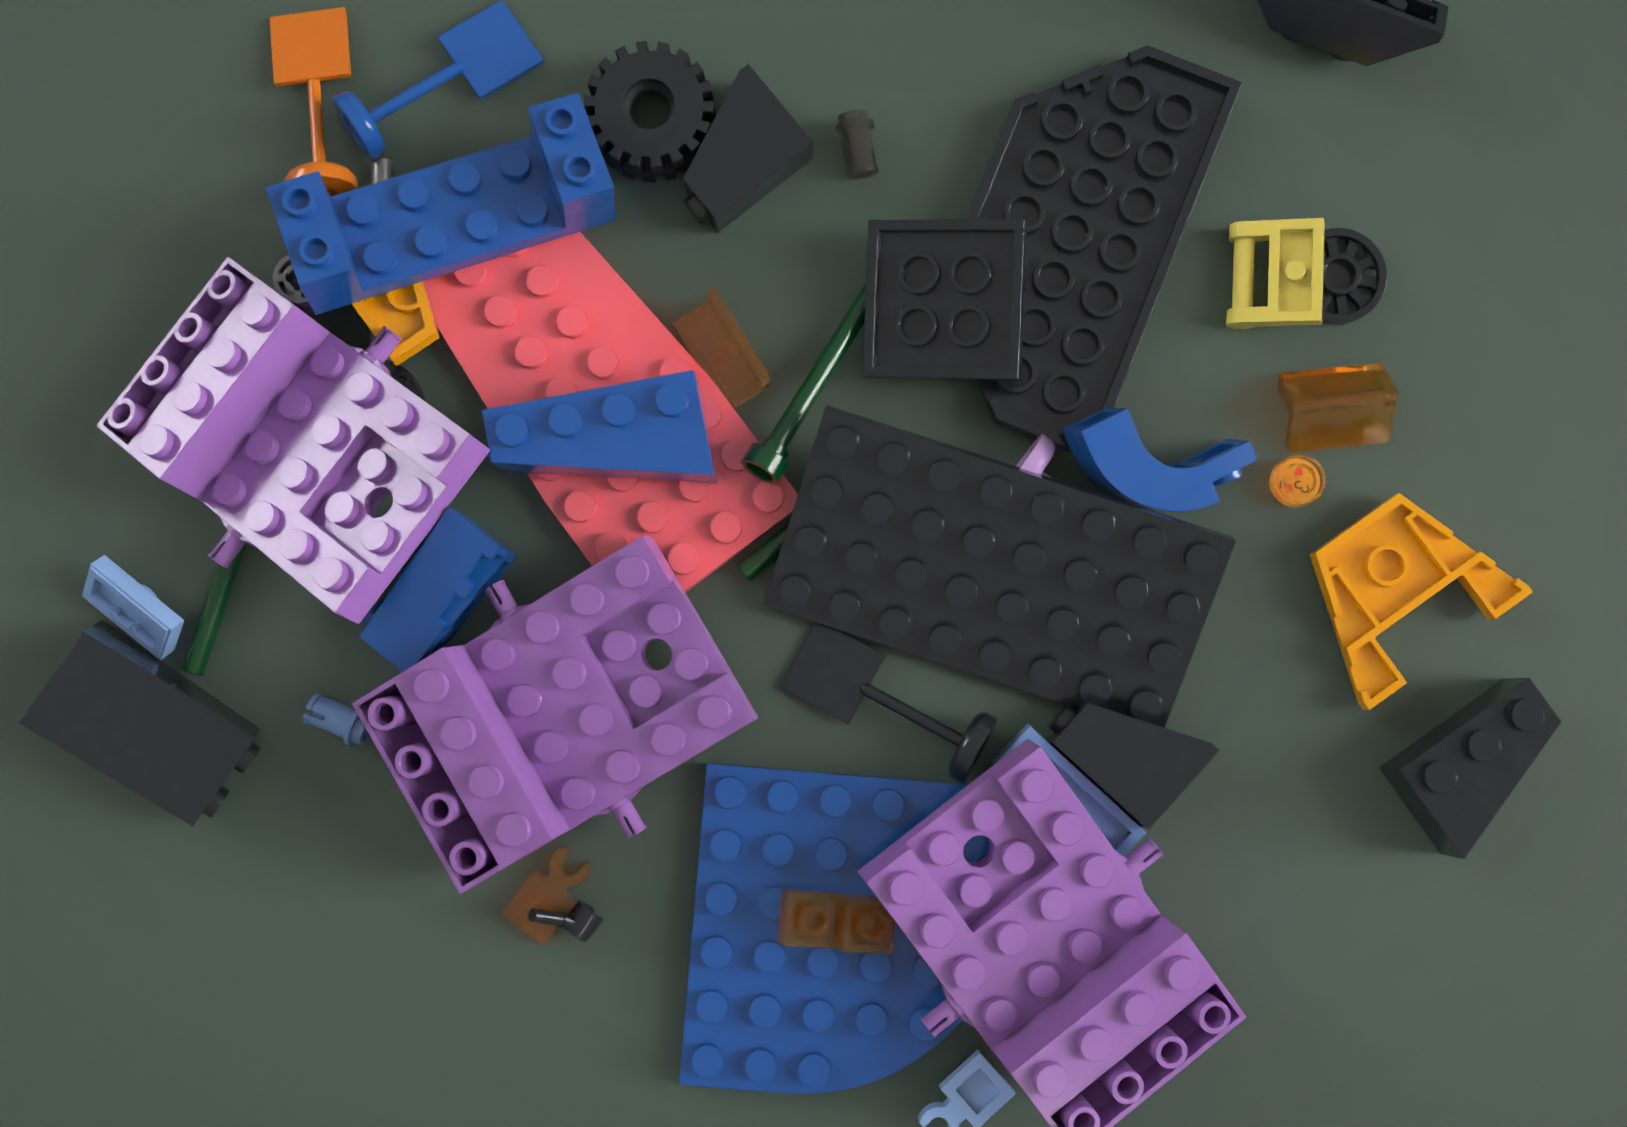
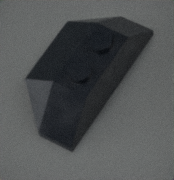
(1359, 28)

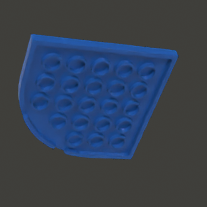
(801, 1014)

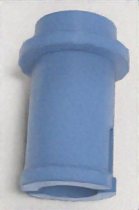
(336, 719)

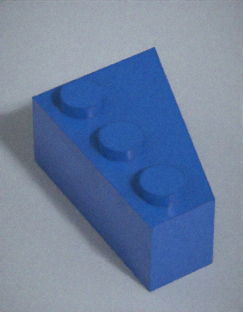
(436, 591)

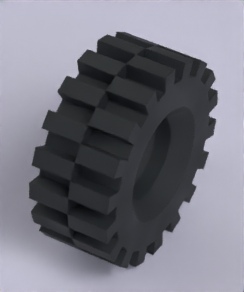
(641, 73)

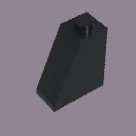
(744, 153)
(1130, 759)

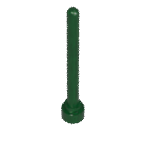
(768, 457)

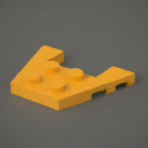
(1386, 570)

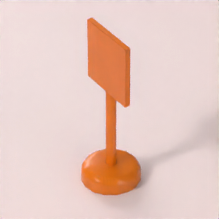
(312, 50)

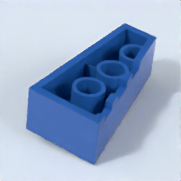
(611, 431)

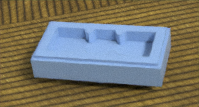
(132, 607)

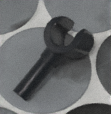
(580, 921)

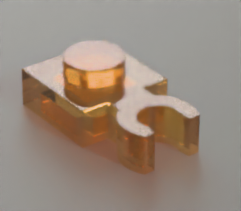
(547, 895)

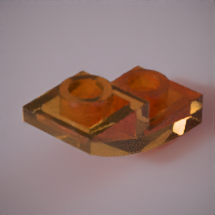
(835, 921)

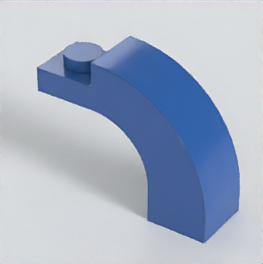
(1119, 464)

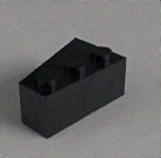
(1472, 763)

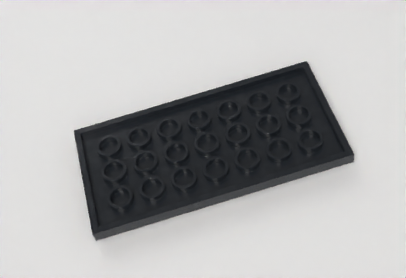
(996, 569)

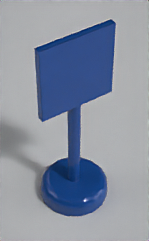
(484, 48)

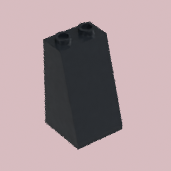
(143, 724)

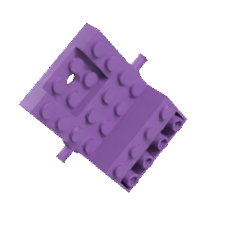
(293, 440)
(554, 713)
(1051, 944)

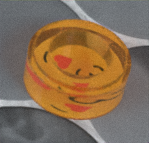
(1297, 480)

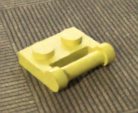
(1293, 273)

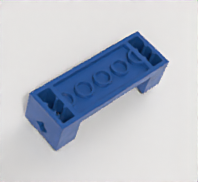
(447, 212)

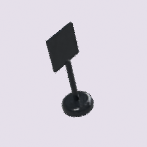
(838, 673)

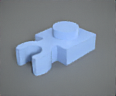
(973, 1094)

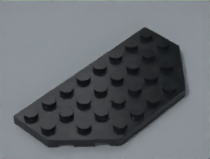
(1106, 192)

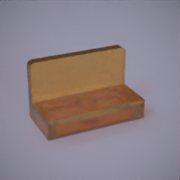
(723, 350)
(1338, 406)

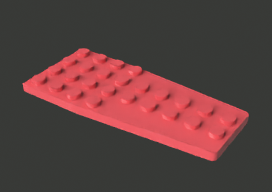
(569, 324)

